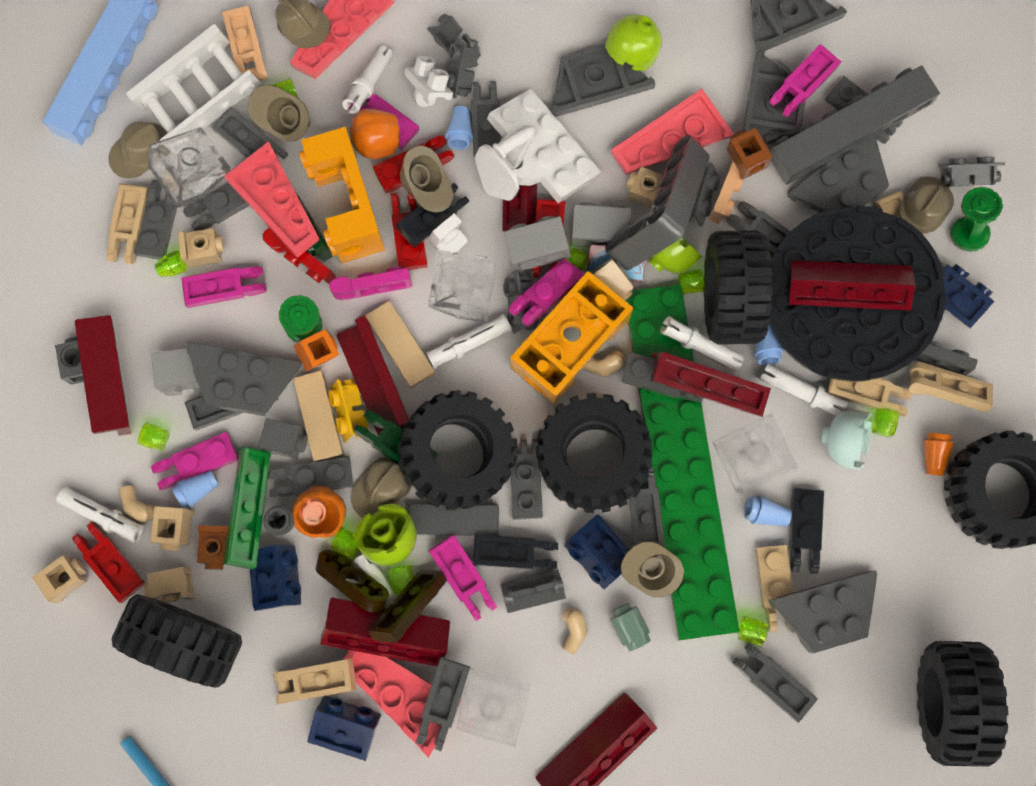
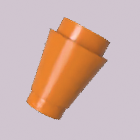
(937, 453)

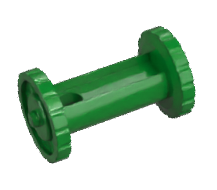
(980, 208)
(300, 317)

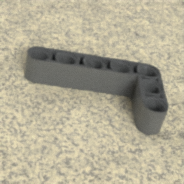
(669, 210)

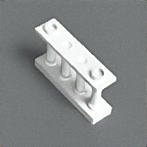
(182, 64)

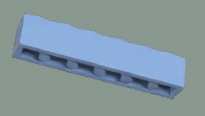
(99, 68)

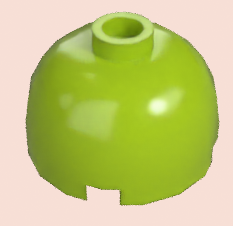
(634, 41)
(676, 257)
(386, 535)

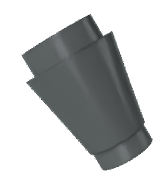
(274, 516)

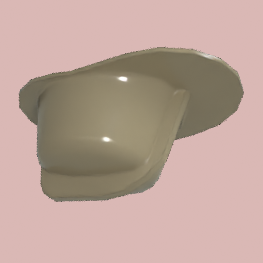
(302, 23)
(278, 112)
(131, 152)
(426, 179)
(927, 204)
(378, 486)
(652, 569)

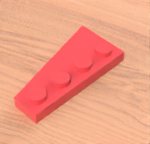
(347, 23)
(656, 141)
(271, 196)
(397, 693)

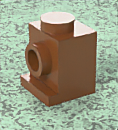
(754, 145)
(208, 535)

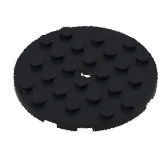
(857, 341)

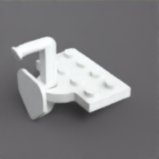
(538, 147)

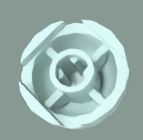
(848, 438)

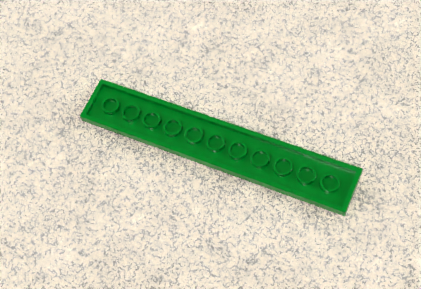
(684, 478)

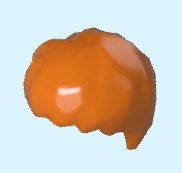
(375, 133)
(319, 512)

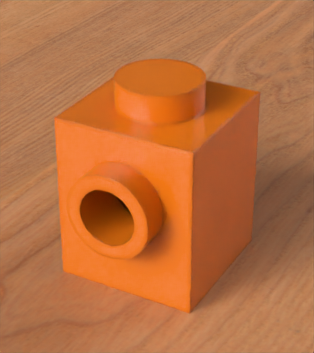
(316, 349)

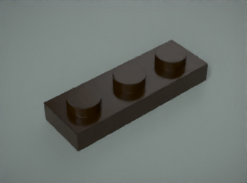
(407, 606)

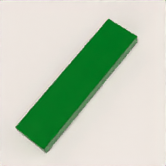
(247, 508)

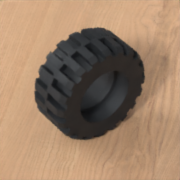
(737, 287)
(591, 415)
(488, 428)
(969, 491)
(176, 641)
(962, 703)

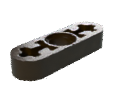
(366, 593)

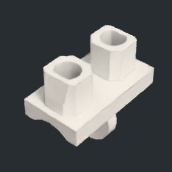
(428, 81)

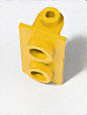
(343, 398)

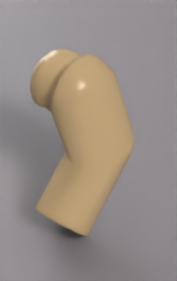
(607, 365)
(134, 508)
(577, 629)

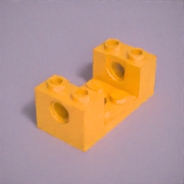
(332, 159)
(549, 359)

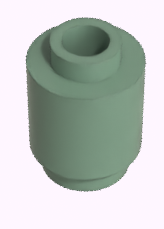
(630, 627)

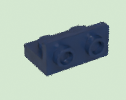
(963, 298)
(598, 551)
(275, 578)
(343, 727)

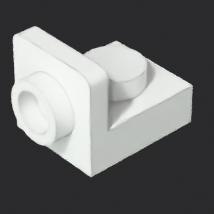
(448, 236)

